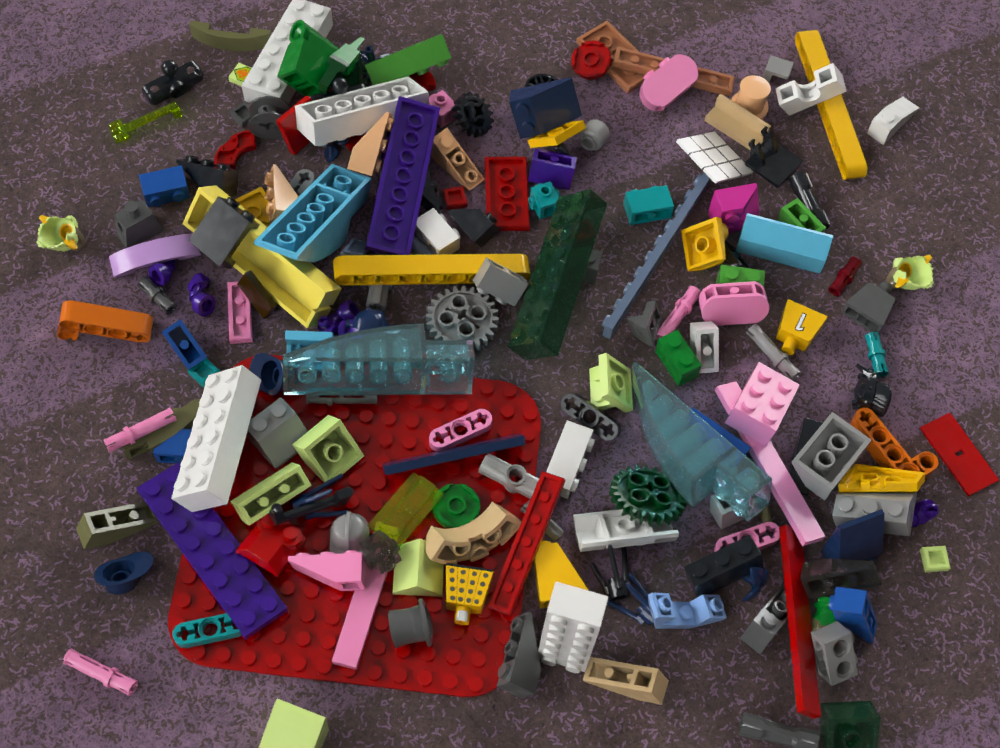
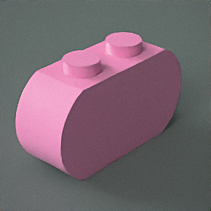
(668, 82)
(734, 303)

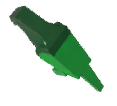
(340, 64)

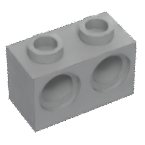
(835, 653)

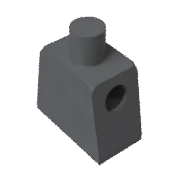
(136, 223)
(870, 306)

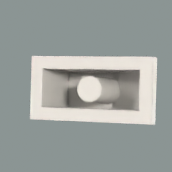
(705, 345)

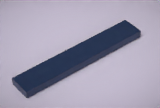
(453, 454)

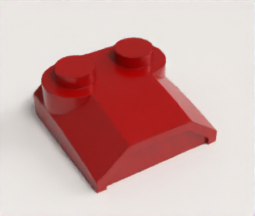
(272, 544)

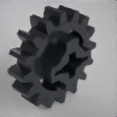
(472, 114)

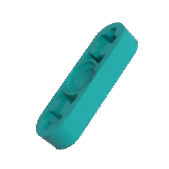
(192, 639)

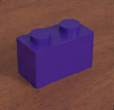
(552, 167)

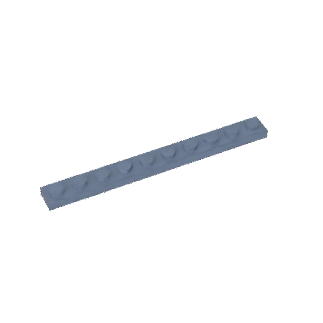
(654, 257)

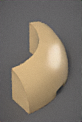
(473, 539)

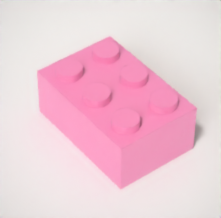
(762, 404)

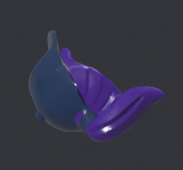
(363, 320)

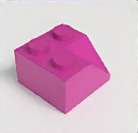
(734, 204)

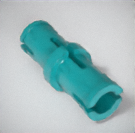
(876, 354)

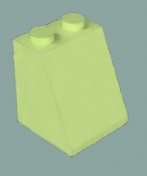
(294, 728)

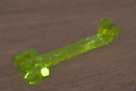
(120, 130)

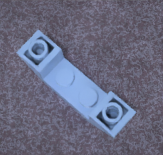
(685, 615)

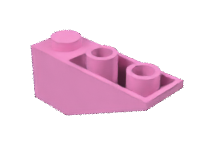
(339, 571)

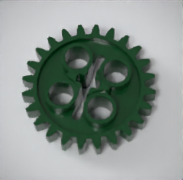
(646, 496)

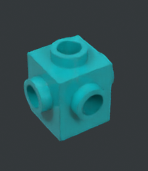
(543, 199)

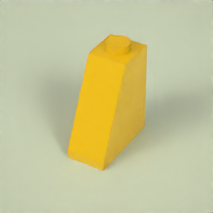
(553, 566)

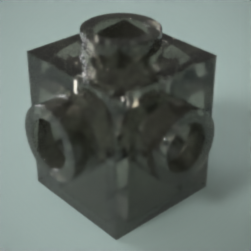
(380, 552)

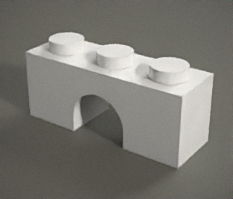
(797, 97)

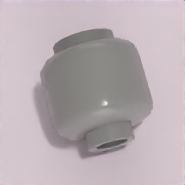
(594, 135)

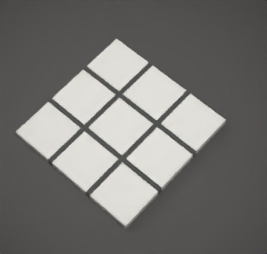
(714, 157)

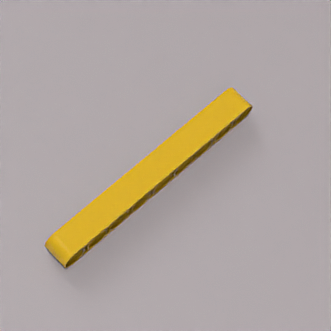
(833, 110)
(420, 268)

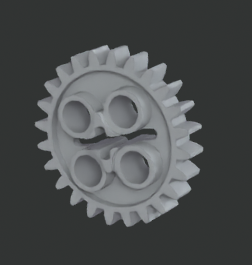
(462, 318)

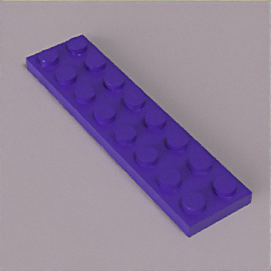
(402, 178)
(213, 555)

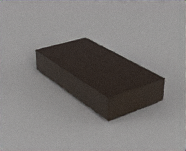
(257, 294)

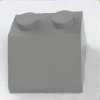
(275, 432)

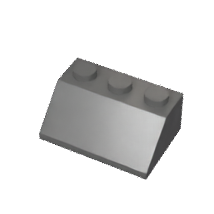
(829, 455)
(897, 509)

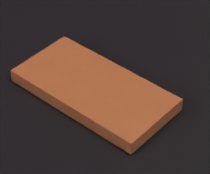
(612, 38)

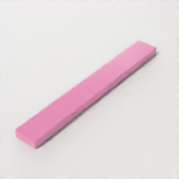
(782, 486)

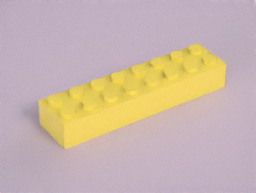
(291, 283)

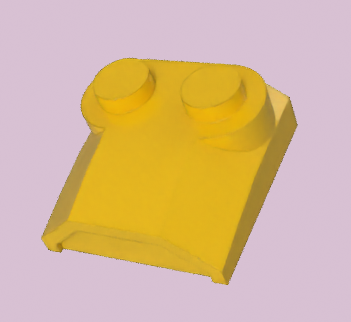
(704, 244)

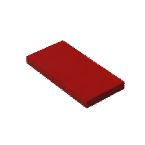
(508, 192)

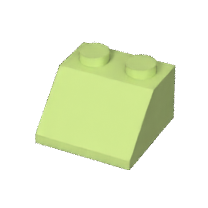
(328, 448)

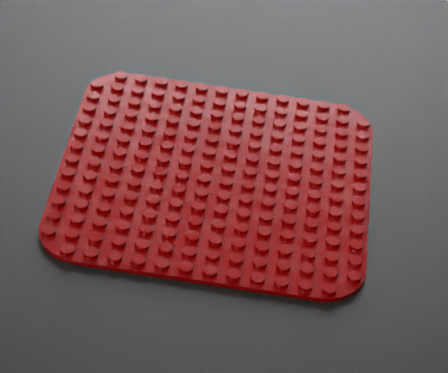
(304, 639)

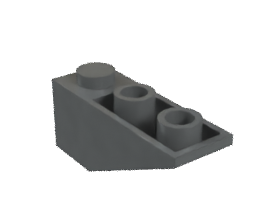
(767, 622)
(521, 662)

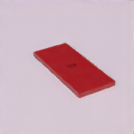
(969, 468)

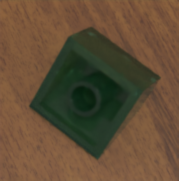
(849, 725)

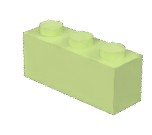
(275, 489)

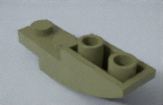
(184, 416)

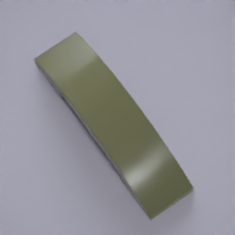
(229, 40)

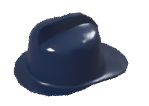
(270, 372)
(124, 573)

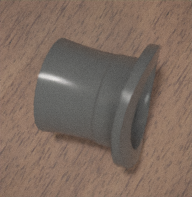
(411, 625)

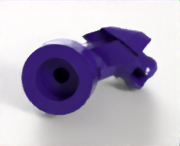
(161, 272)
(201, 302)
(330, 323)
(924, 511)

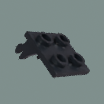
(772, 160)

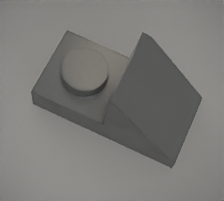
(646, 325)

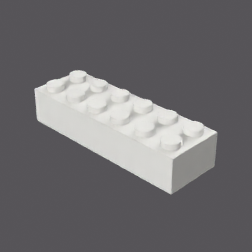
(263, 76)
(354, 111)
(216, 439)
(571, 627)

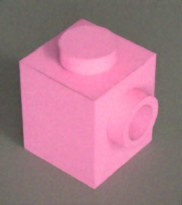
(445, 103)

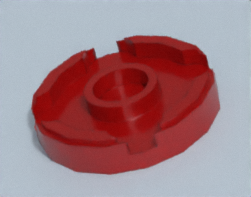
(591, 60)

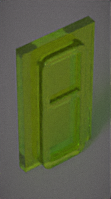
(406, 508)

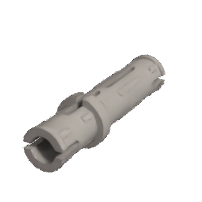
(779, 359)

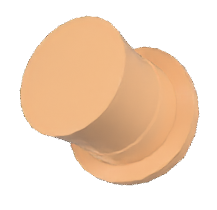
(753, 95)

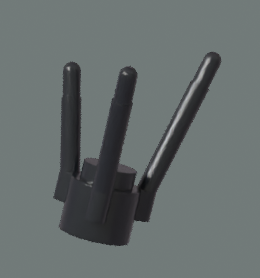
(617, 585)

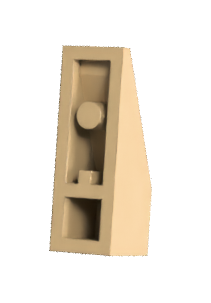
(627, 679)

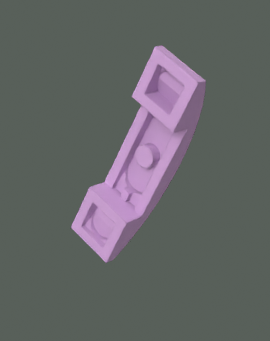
(152, 252)

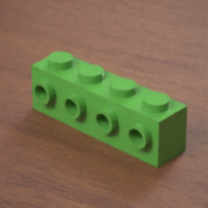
(409, 61)

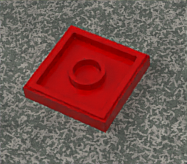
(287, 124)

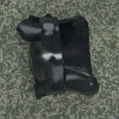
(871, 393)

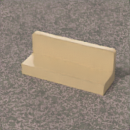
(736, 122)

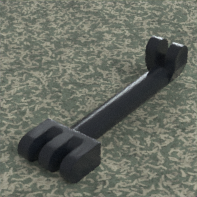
(339, 499)

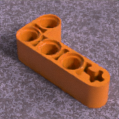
(103, 321)
(870, 425)

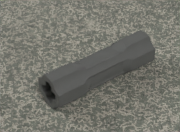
(761, 728)

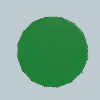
(457, 506)

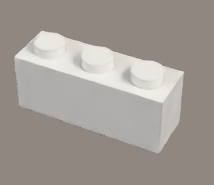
(569, 455)

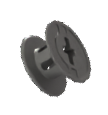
(264, 112)

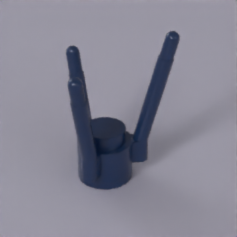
(308, 497)
(643, 610)

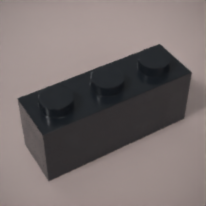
(723, 566)

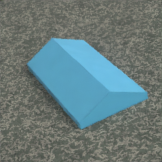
(784, 243)

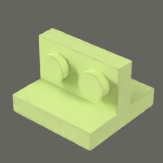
(611, 384)

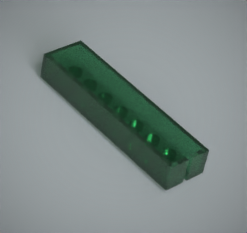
(557, 275)

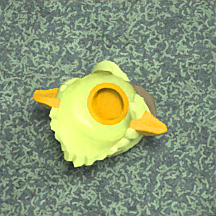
(60, 234)
(911, 273)

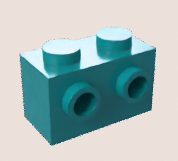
(648, 204)

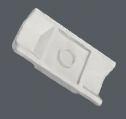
(609, 527)

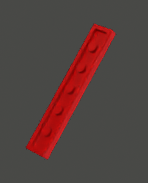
(526, 543)

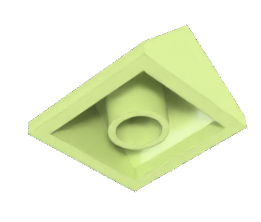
(416, 572)

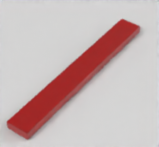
(799, 625)

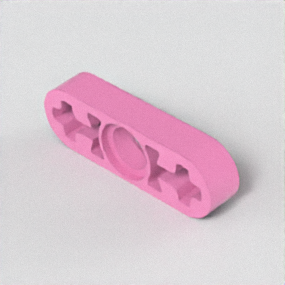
(442, 431)
(760, 529)

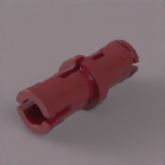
(845, 276)

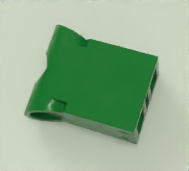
(305, 59)

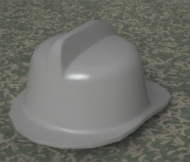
(348, 532)

